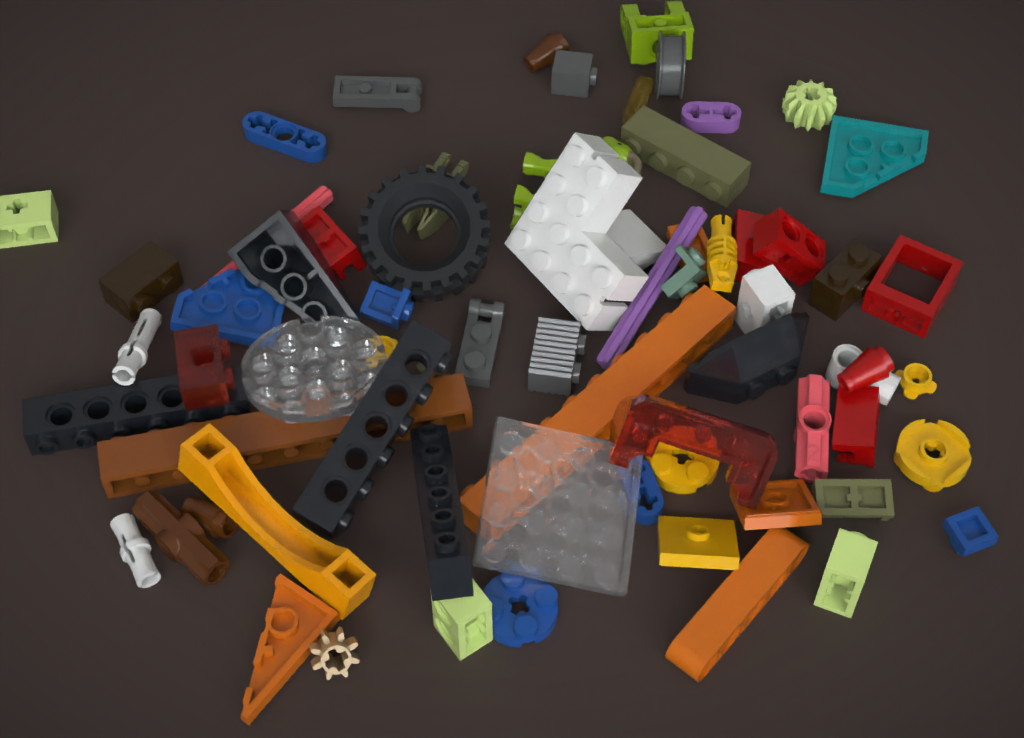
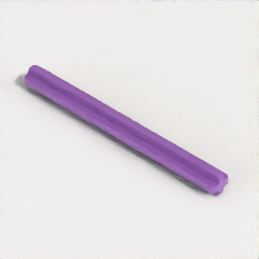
(649, 293)

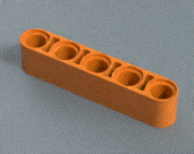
(736, 602)

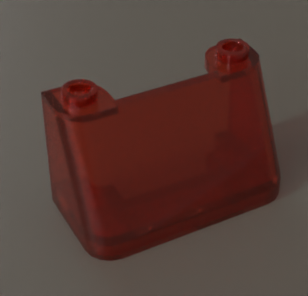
(648, 419)

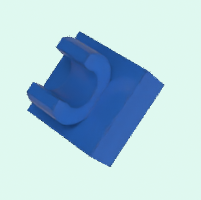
(969, 531)

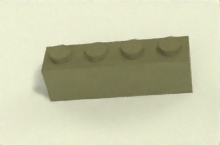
(686, 156)

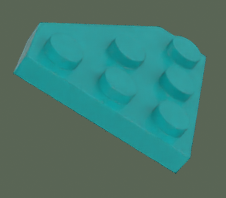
(868, 154)

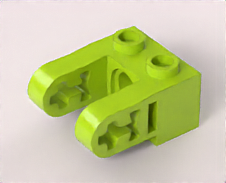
(642, 31)

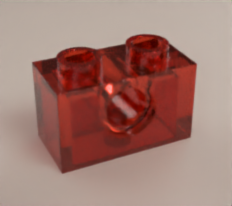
(202, 367)

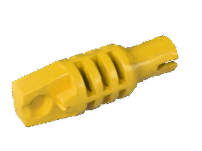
(721, 255)

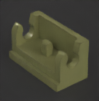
(854, 498)

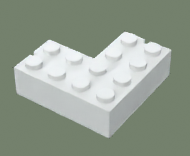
(566, 236)

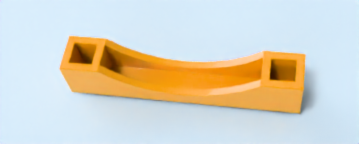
(322, 567)

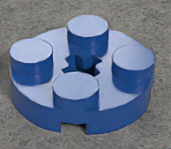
(524, 627)

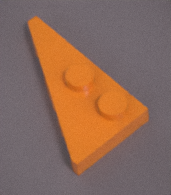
(284, 643)

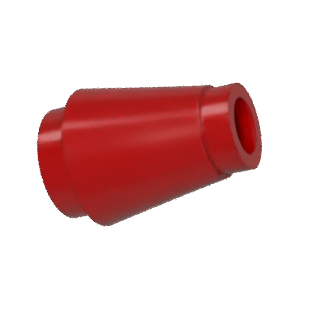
(868, 368)

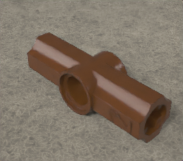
(181, 538)

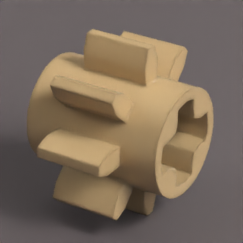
(331, 664)

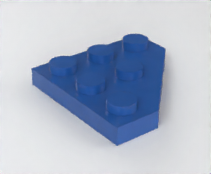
(232, 303)

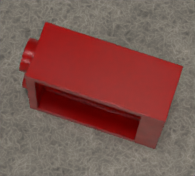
(915, 315)

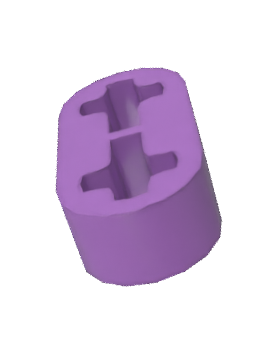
(711, 117)

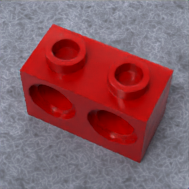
(789, 247)

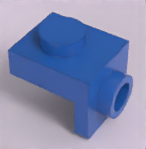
(387, 305)

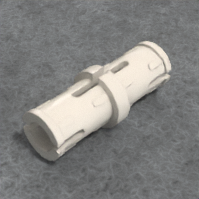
(135, 550)

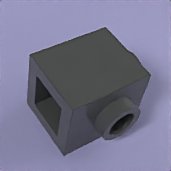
(573, 74)

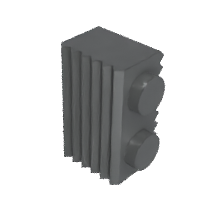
(555, 356)

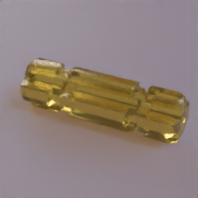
(638, 97)

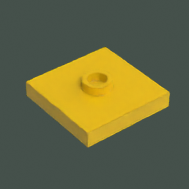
(697, 543)

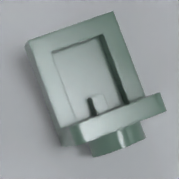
(687, 277)

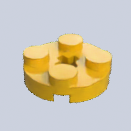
(928, 471)
(681, 477)

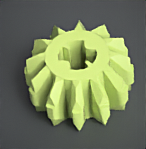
(809, 105)

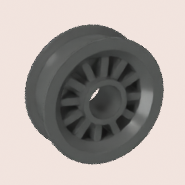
(670, 65)

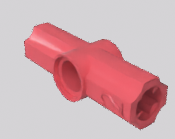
(810, 443)

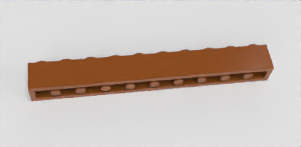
(152, 458)

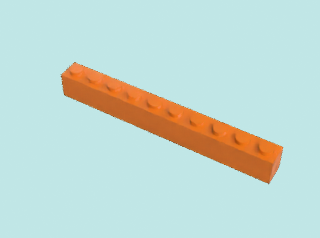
(644, 369)

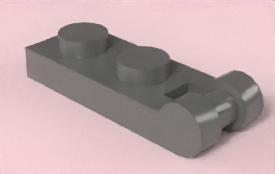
(378, 92)
(480, 342)

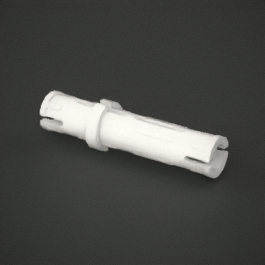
(134, 353)

